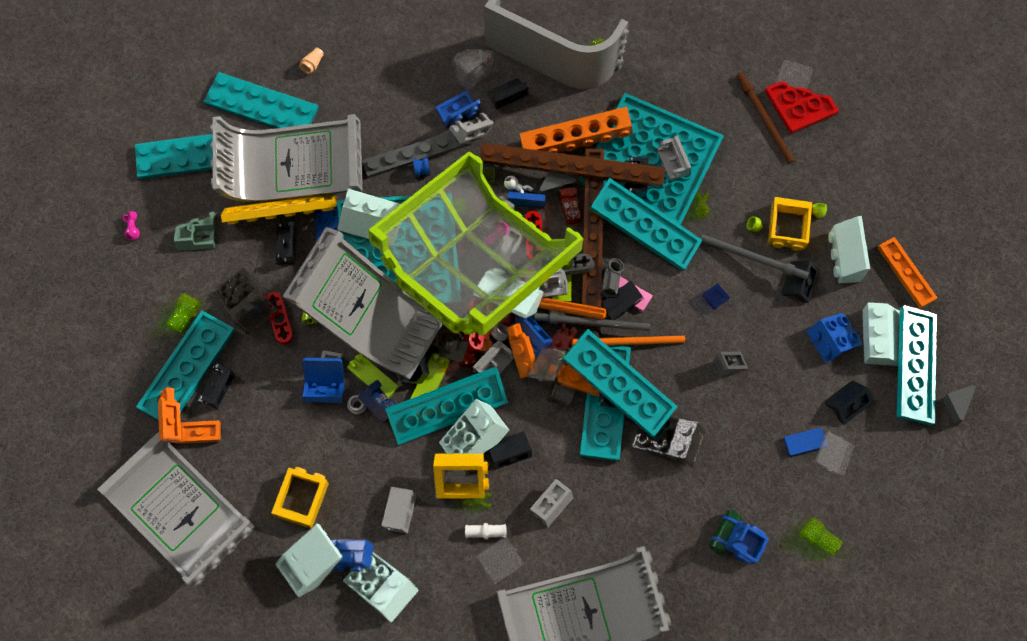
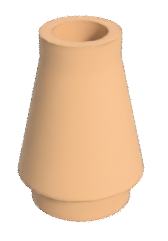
(311, 61)

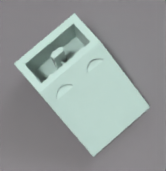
(475, 431)
(309, 561)
(382, 587)

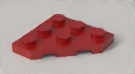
(800, 106)

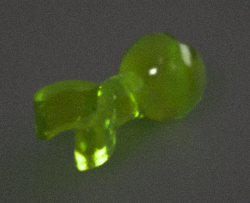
(702, 207)
(470, 502)

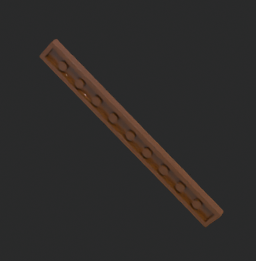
(572, 165)
(592, 240)

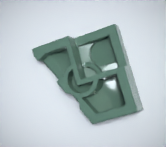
(189, 235)

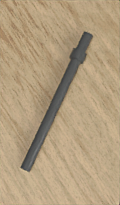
(788, 269)
(554, 318)

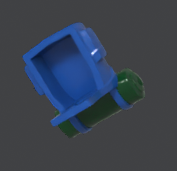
(739, 538)

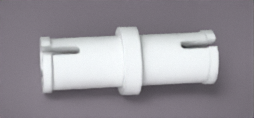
(485, 531)

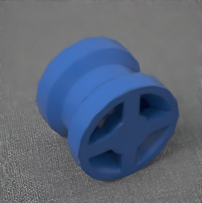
(421, 167)

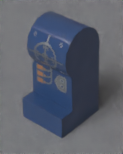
(376, 400)

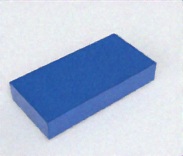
(526, 199)
(804, 441)

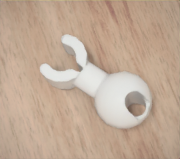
(513, 184)

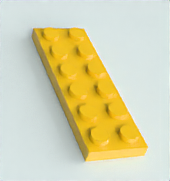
(272, 209)

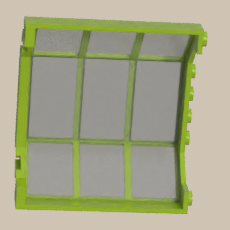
(467, 250)

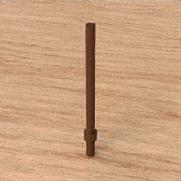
(749, 90)

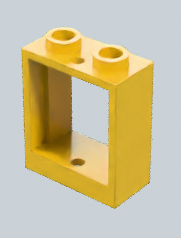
(792, 207)
(460, 462)
(284, 514)

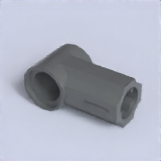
(611, 278)

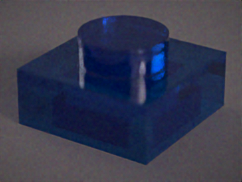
(716, 296)

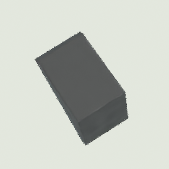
(555, 182)
(729, 363)
(958, 403)

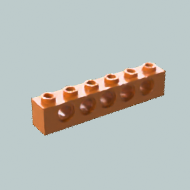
(582, 126)

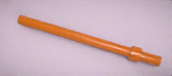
(640, 340)

